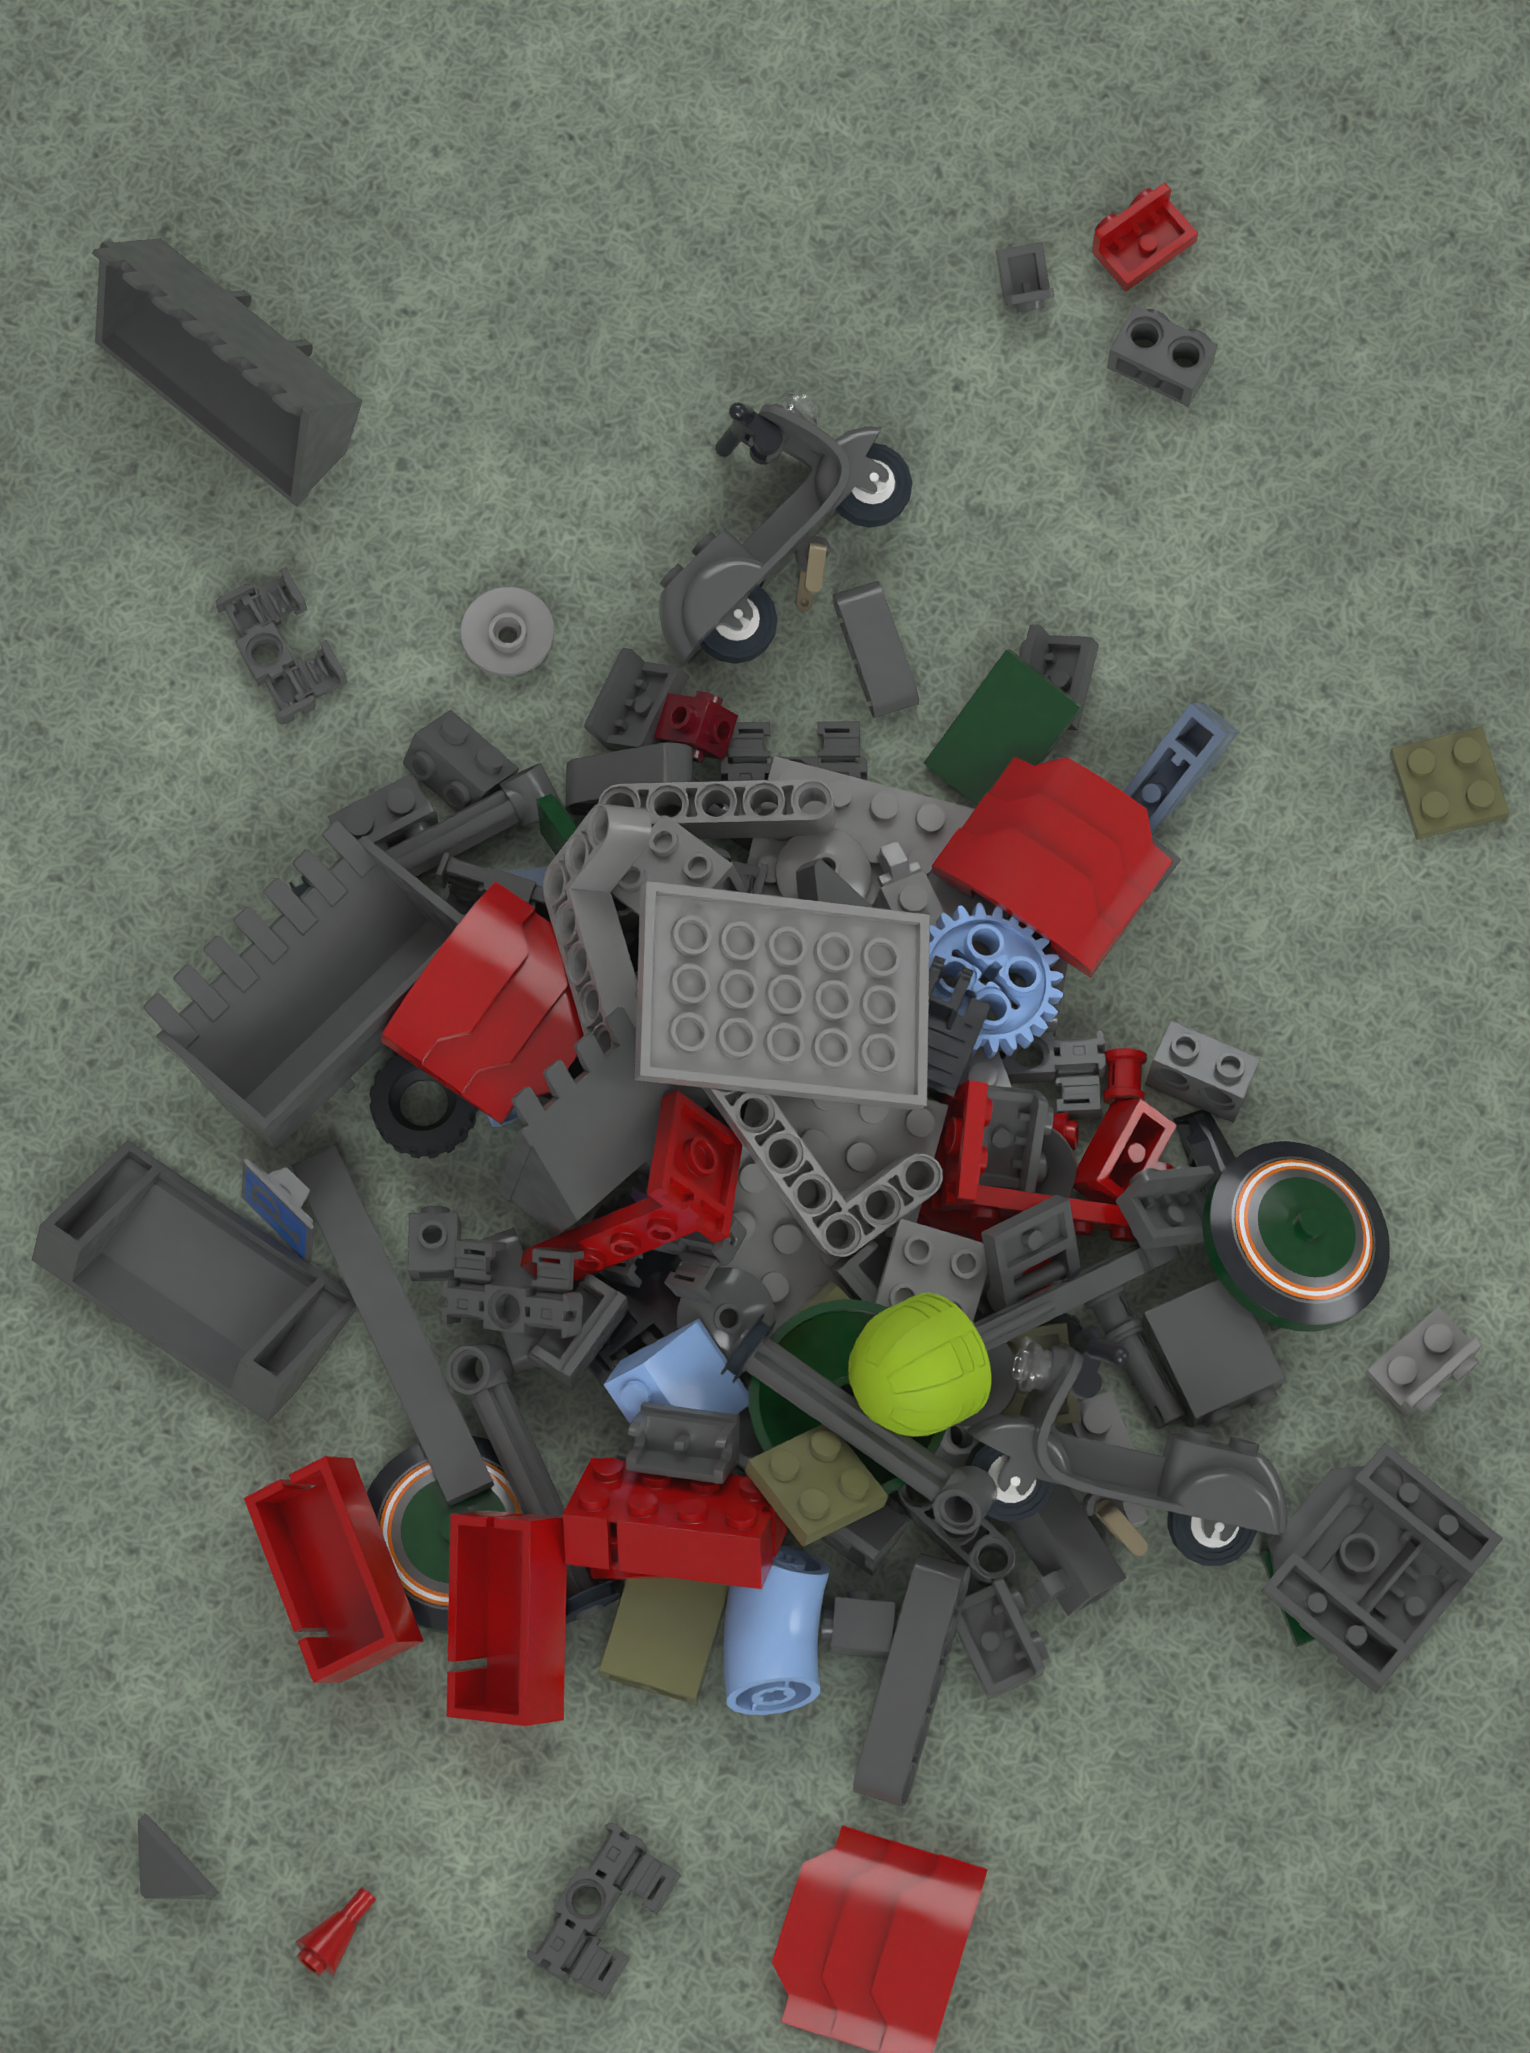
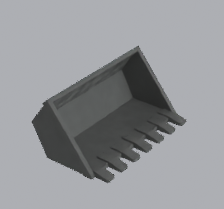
(222, 365)
(310, 989)
(590, 1131)

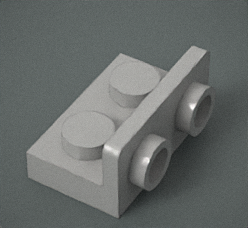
(1423, 1362)

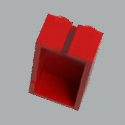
(672, 1525)
(333, 1569)
(512, 1611)

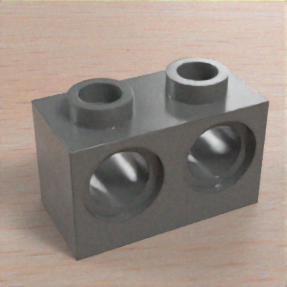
(1155, 365)
(1202, 1071)

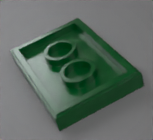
(1007, 717)

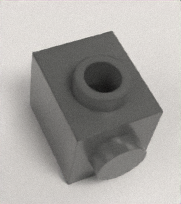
(432, 1244)
(860, 1625)

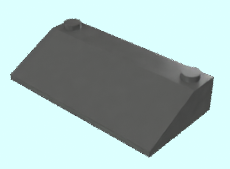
(194, 1279)

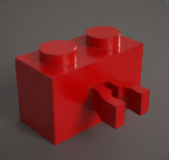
(1123, 1145)

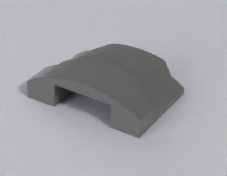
(1375, 1562)

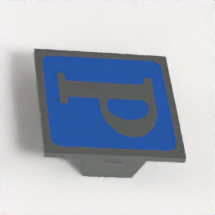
(278, 1202)

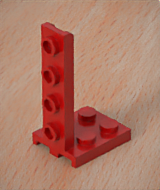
(965, 1159)
(688, 1191)

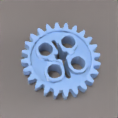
(1011, 952)

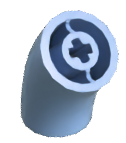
(775, 1637)

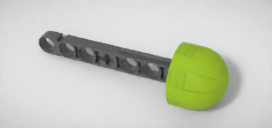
(930, 1365)

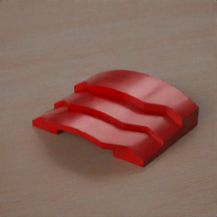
(1058, 857)
(490, 1007)
(876, 1942)

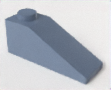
(1180, 761)

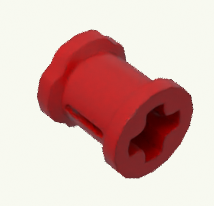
(1124, 1074)

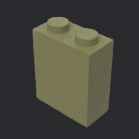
(665, 1636)

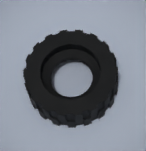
(401, 1133)

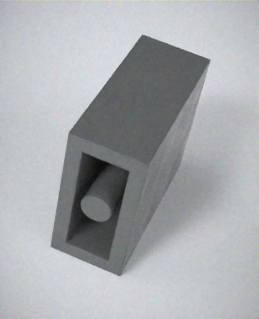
(1213, 1354)

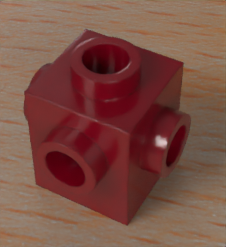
(705, 728)

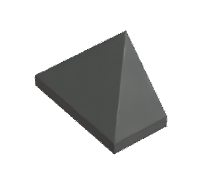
(165, 1868)

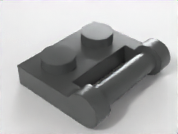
(1026, 1241)

